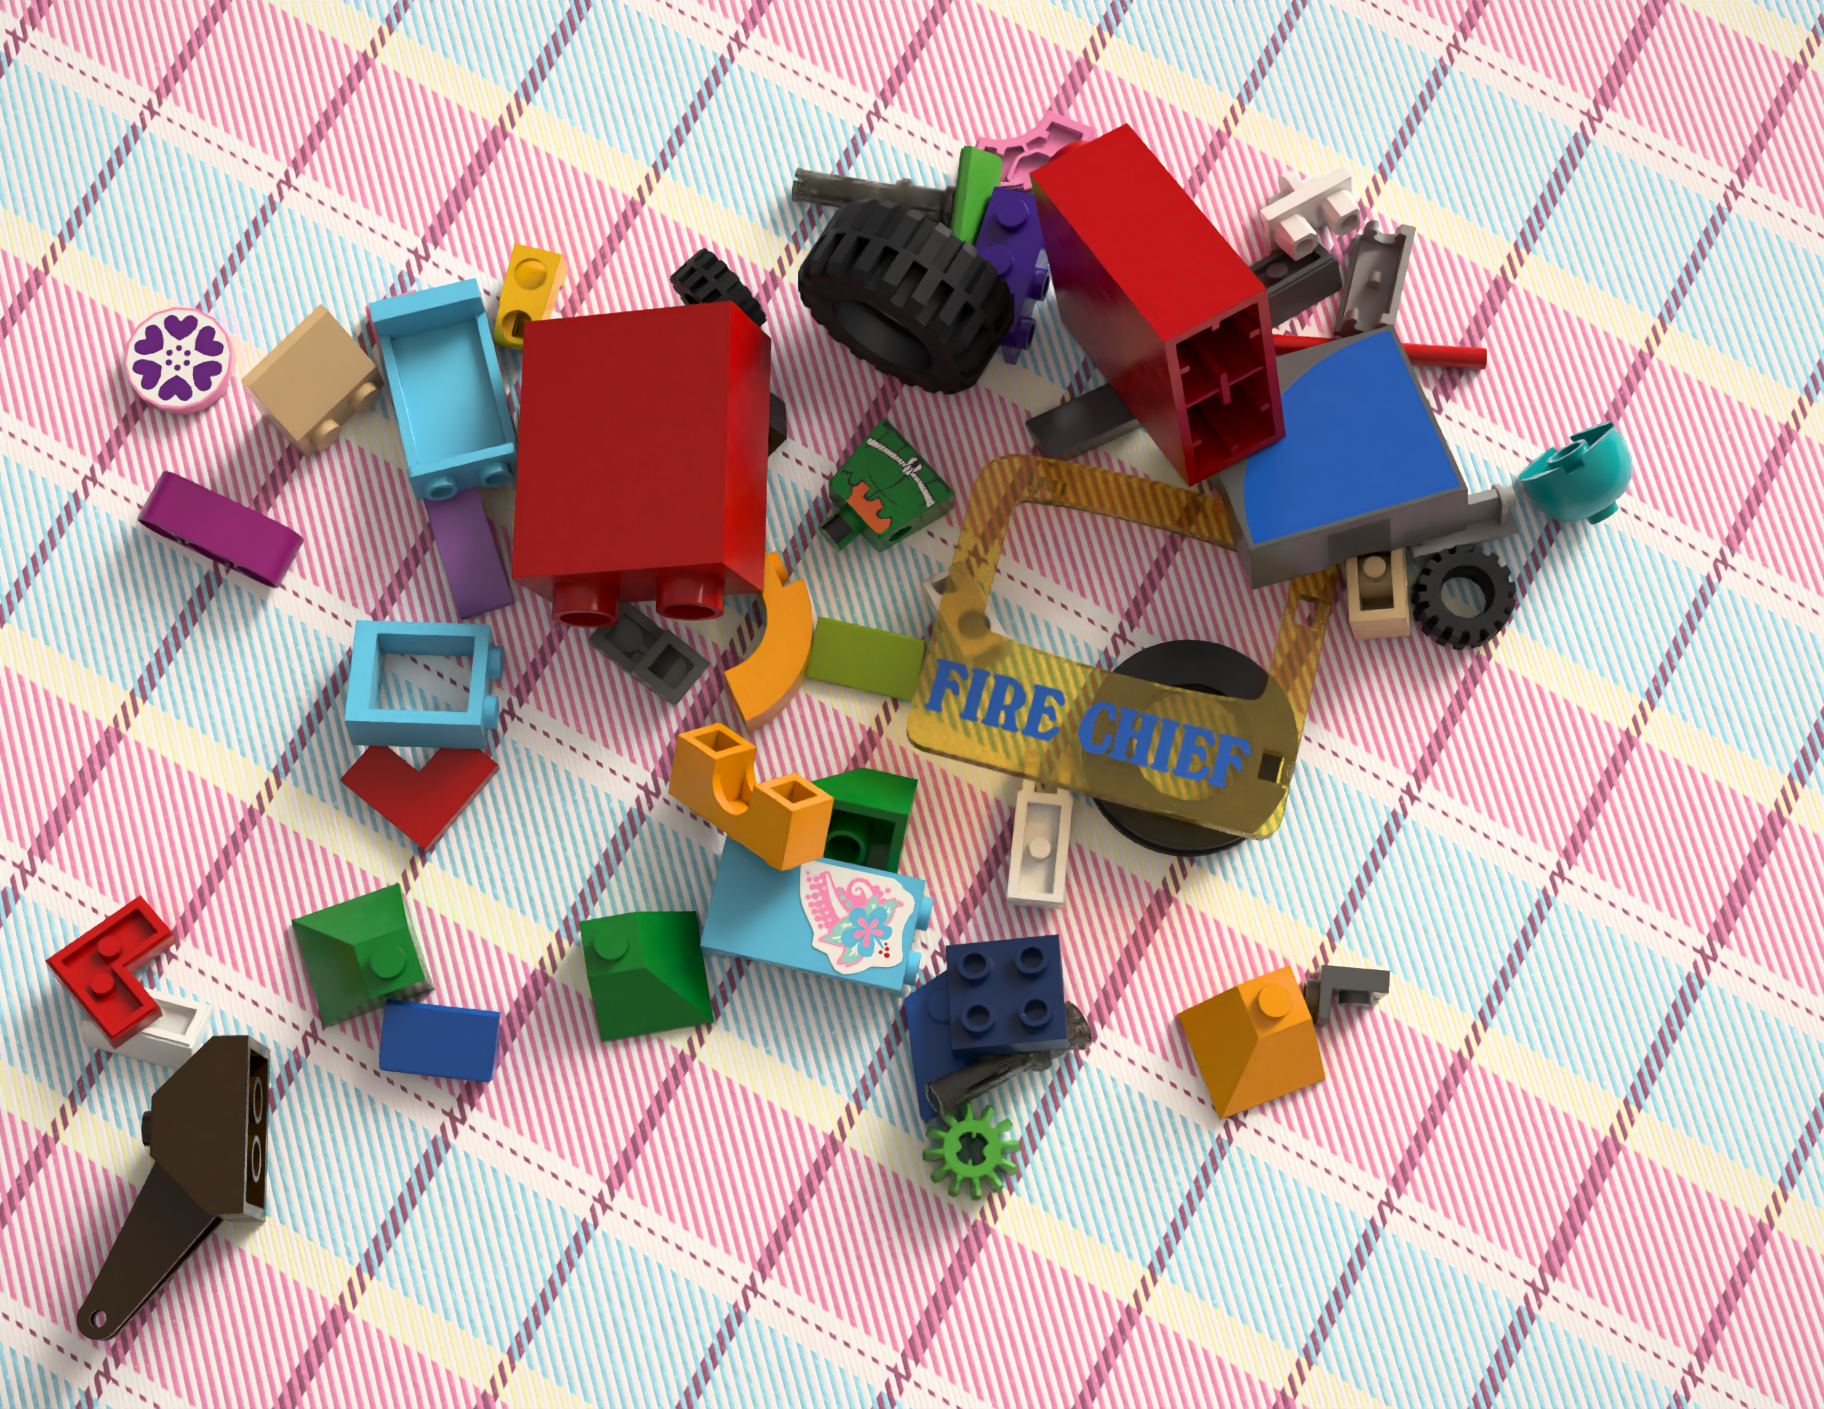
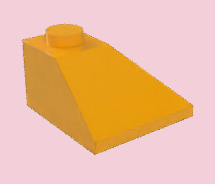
(1254, 1042)

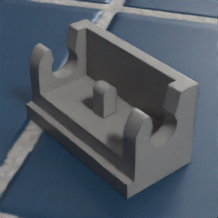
(1374, 279)

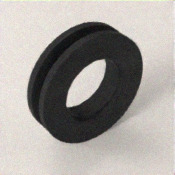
(1203, 669)

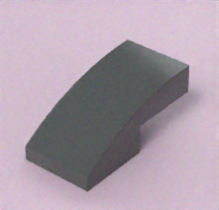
(650, 654)

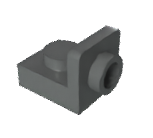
(1353, 985)

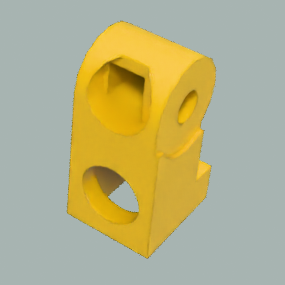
(527, 292)

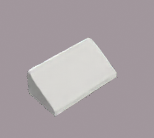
(167, 1040)

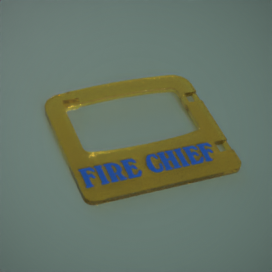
(1099, 729)

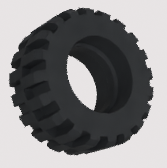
(906, 295)

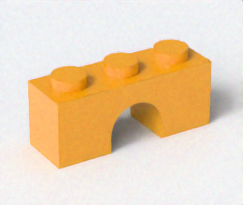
(775, 819)

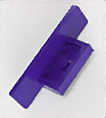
(1016, 248)

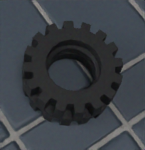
(710, 280)
(1481, 570)

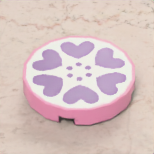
(179, 360)

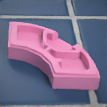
(1034, 148)

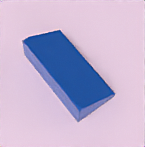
(439, 1041)

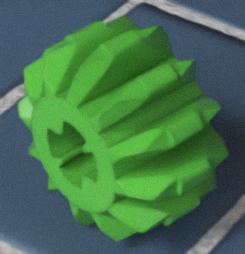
(990, 1154)

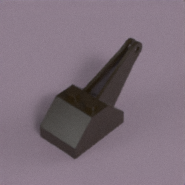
(208, 1168)

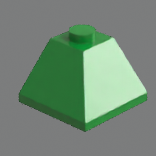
(868, 817)
(362, 954)
(646, 973)

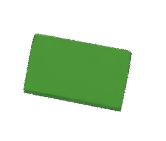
(974, 187)

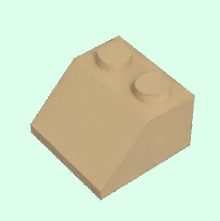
(313, 383)

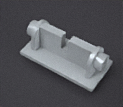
(1487, 520)

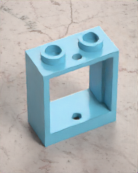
(417, 728)

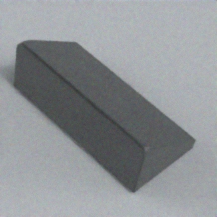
(1297, 284)
(1081, 424)

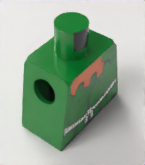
(884, 493)

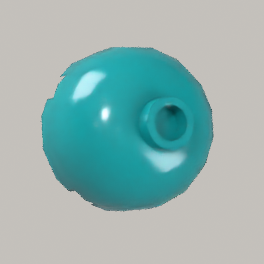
(1581, 477)

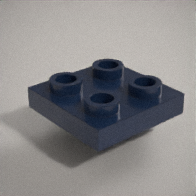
(1006, 996)

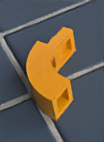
(778, 667)

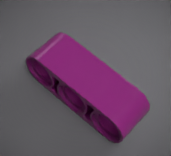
(220, 529)

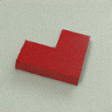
(421, 801)
(100, 969)

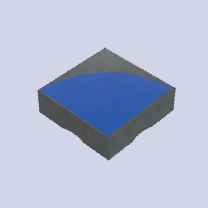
(1355, 469)

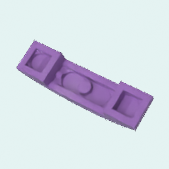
(469, 553)

